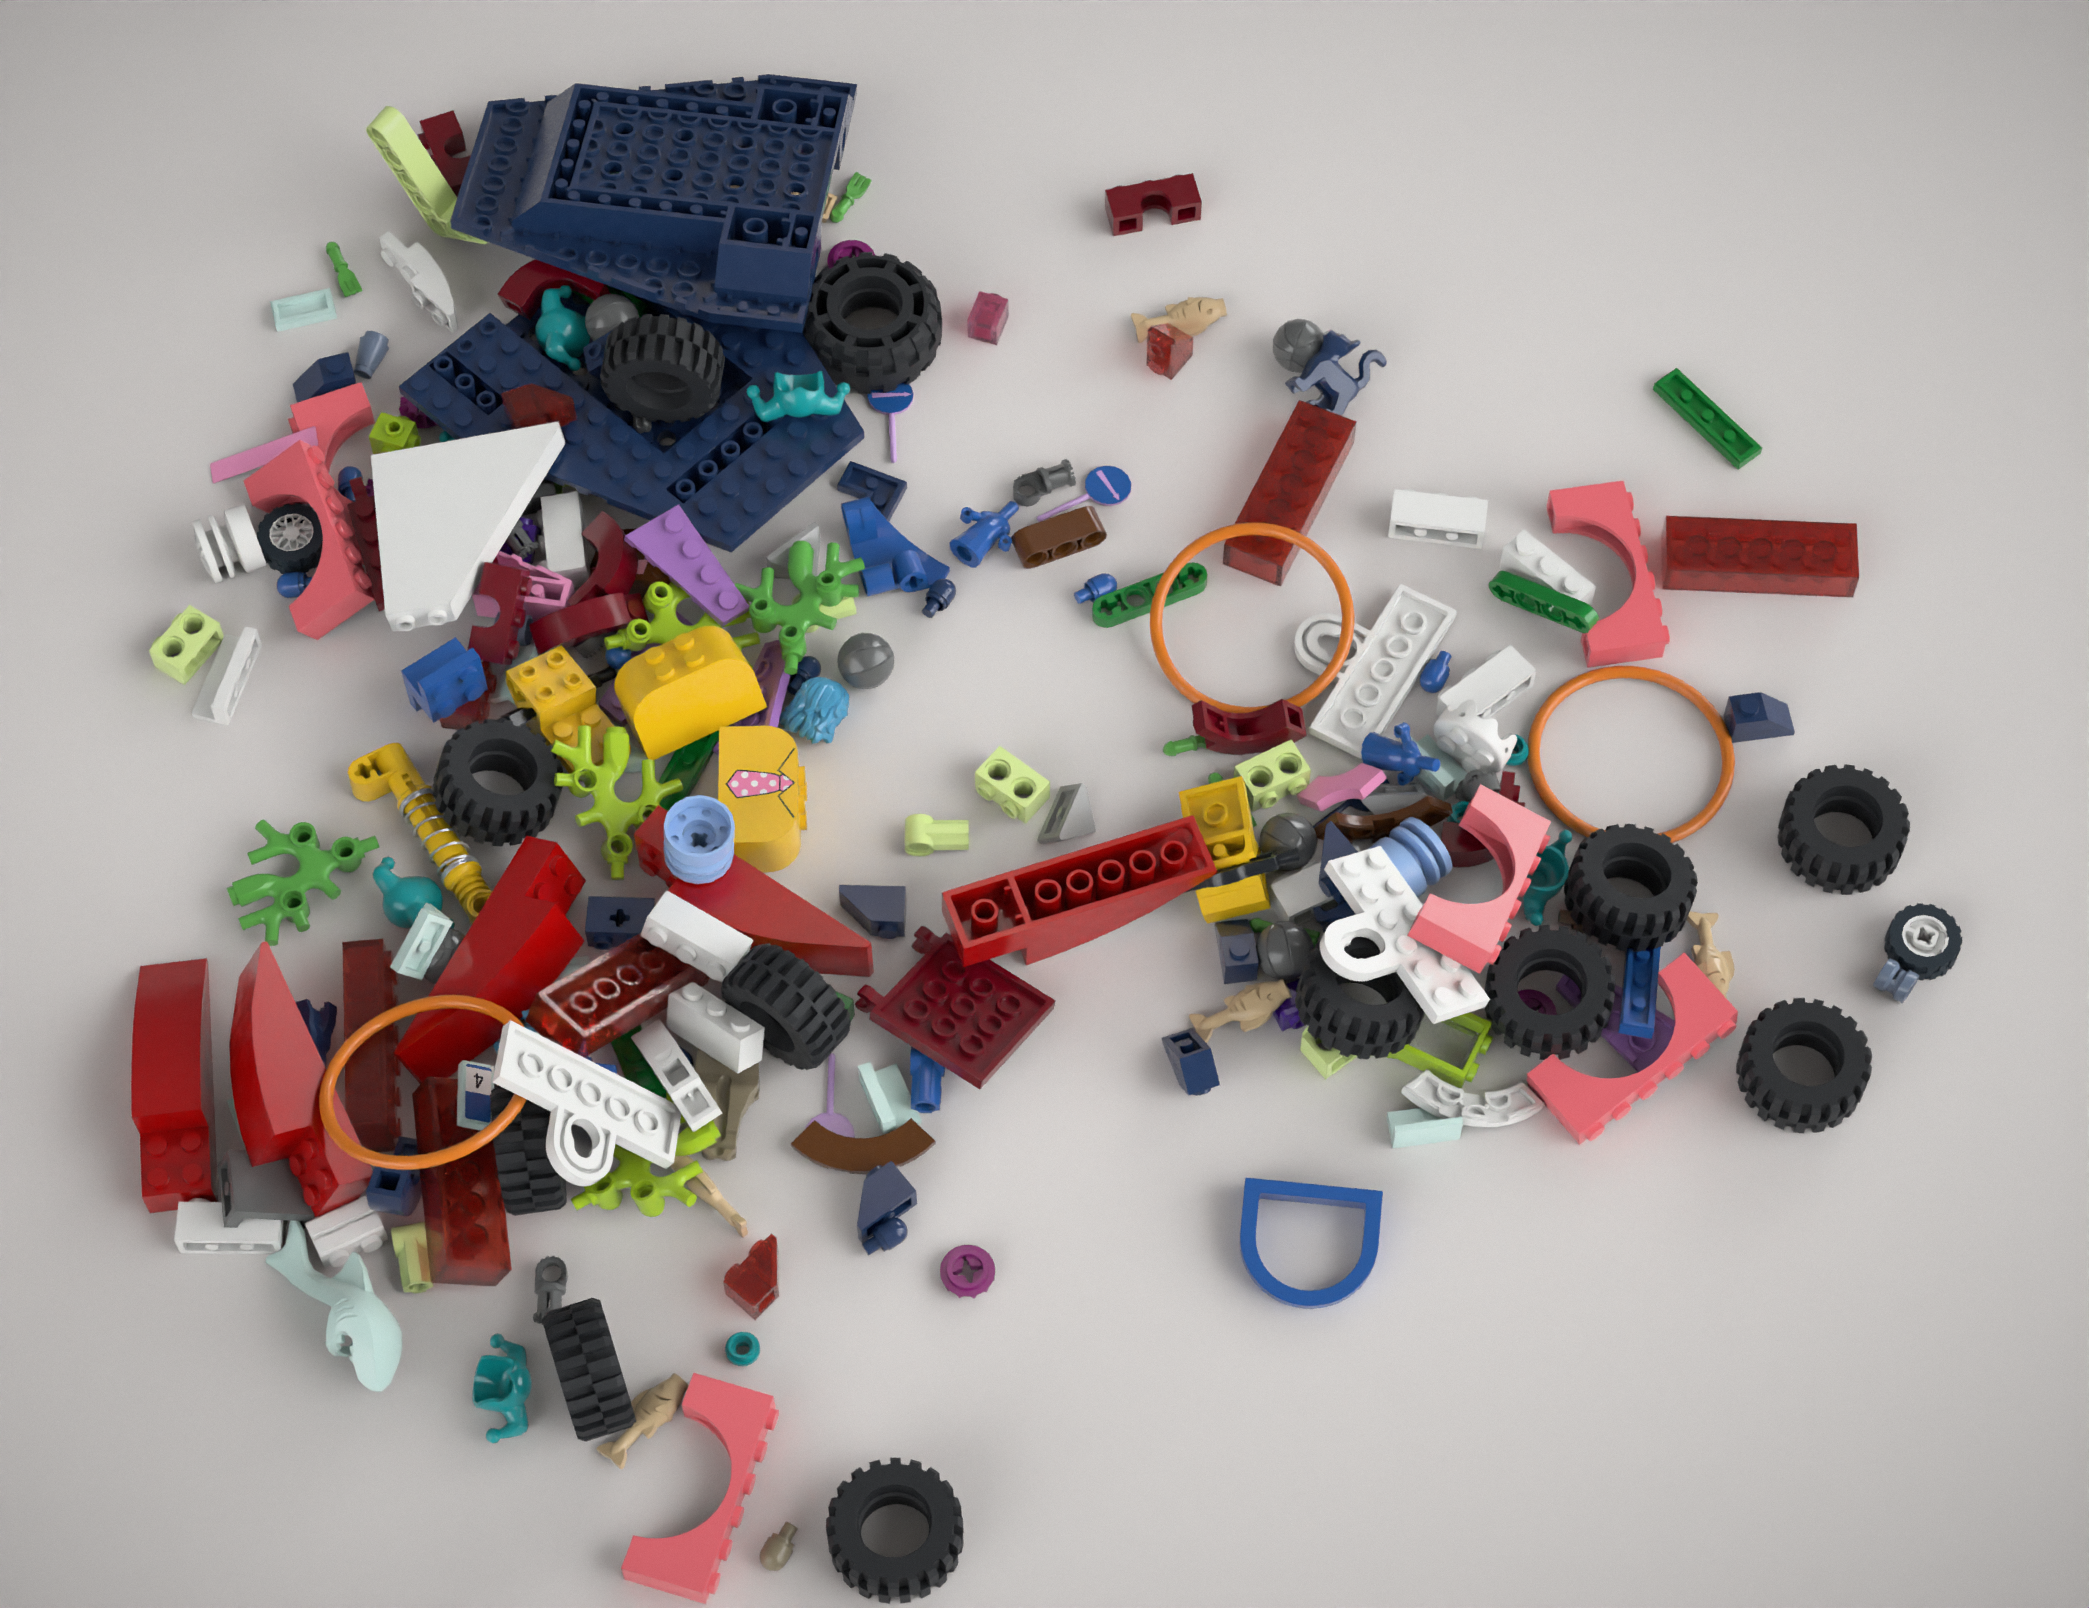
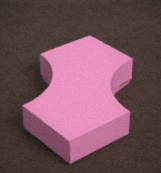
(1350, 785)

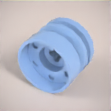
(699, 839)
(1416, 854)

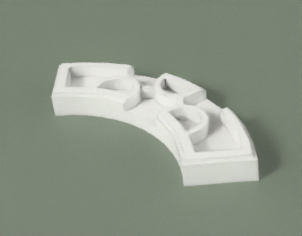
(1476, 1110)

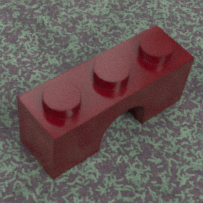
(444, 139)
(1173, 195)
(508, 587)

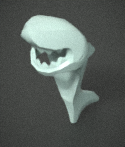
(354, 1310)

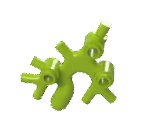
(666, 625)
(600, 781)
(647, 1189)

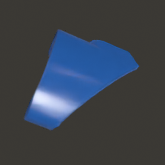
(887, 555)

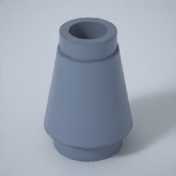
(370, 353)

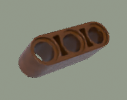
(1058, 537)

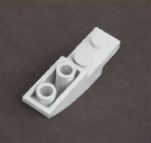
(425, 277)
(676, 1075)

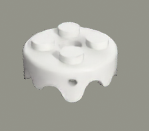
(1472, 739)

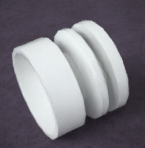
(229, 544)

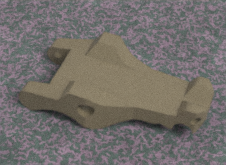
(733, 1095)

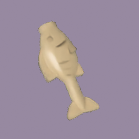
(1188, 316)
(1714, 964)
(1249, 1007)
(707, 1191)
(651, 1411)

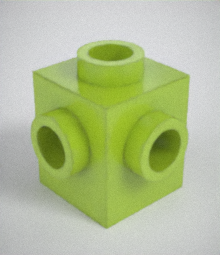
(393, 434)

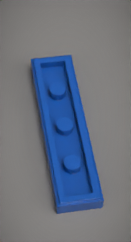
(1639, 992)

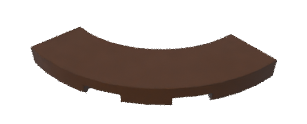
(1374, 827)
(862, 1154)

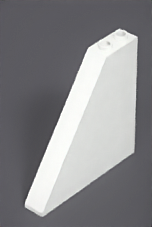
(450, 512)

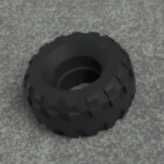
(874, 356)

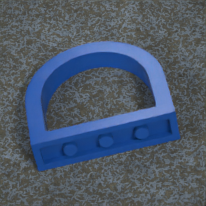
(1363, 1199)

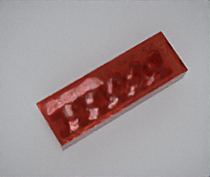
(1291, 490)
(1759, 556)
(610, 995)
(373, 1067)
(459, 1197)

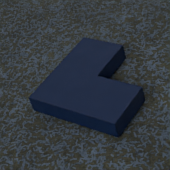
(881, 488)

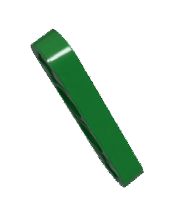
(1146, 589)
(1543, 601)

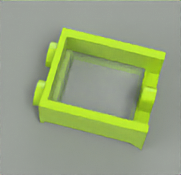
(1448, 1047)

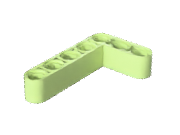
(416, 172)

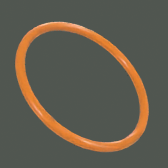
(1245, 529)
(1641, 673)
(366, 1031)

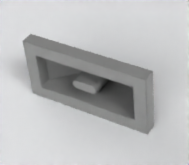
(779, 558)
(1393, 797)
(1068, 816)

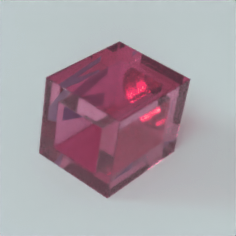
(988, 317)

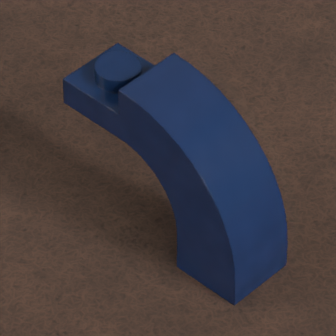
(394, 1189)

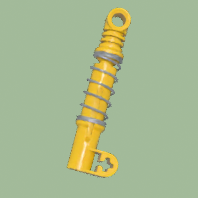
(416, 802)

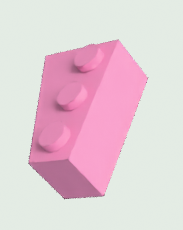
(547, 593)

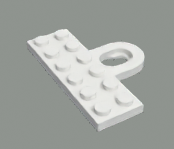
(1381, 671)
(1385, 914)
(589, 1097)

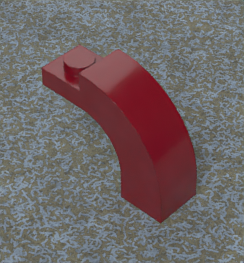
(526, 286)
(616, 561)
(586, 620)
(1248, 731)
(1466, 848)

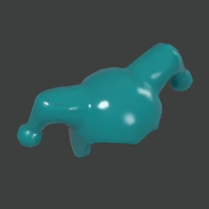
(560, 329)
(797, 397)
(1547, 878)
(405, 895)
(503, 1387)

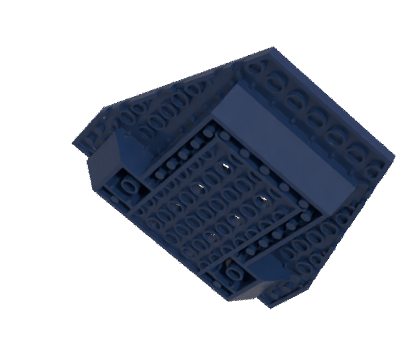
(689, 243)
(721, 469)

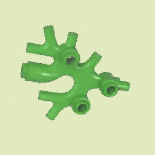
(814, 590)
(290, 891)

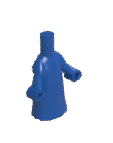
(980, 538)
(1396, 755)

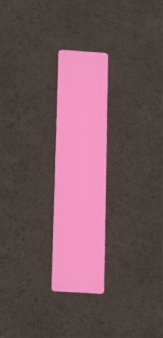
(259, 455)

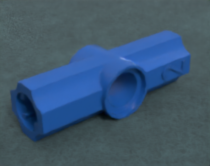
(925, 1082)

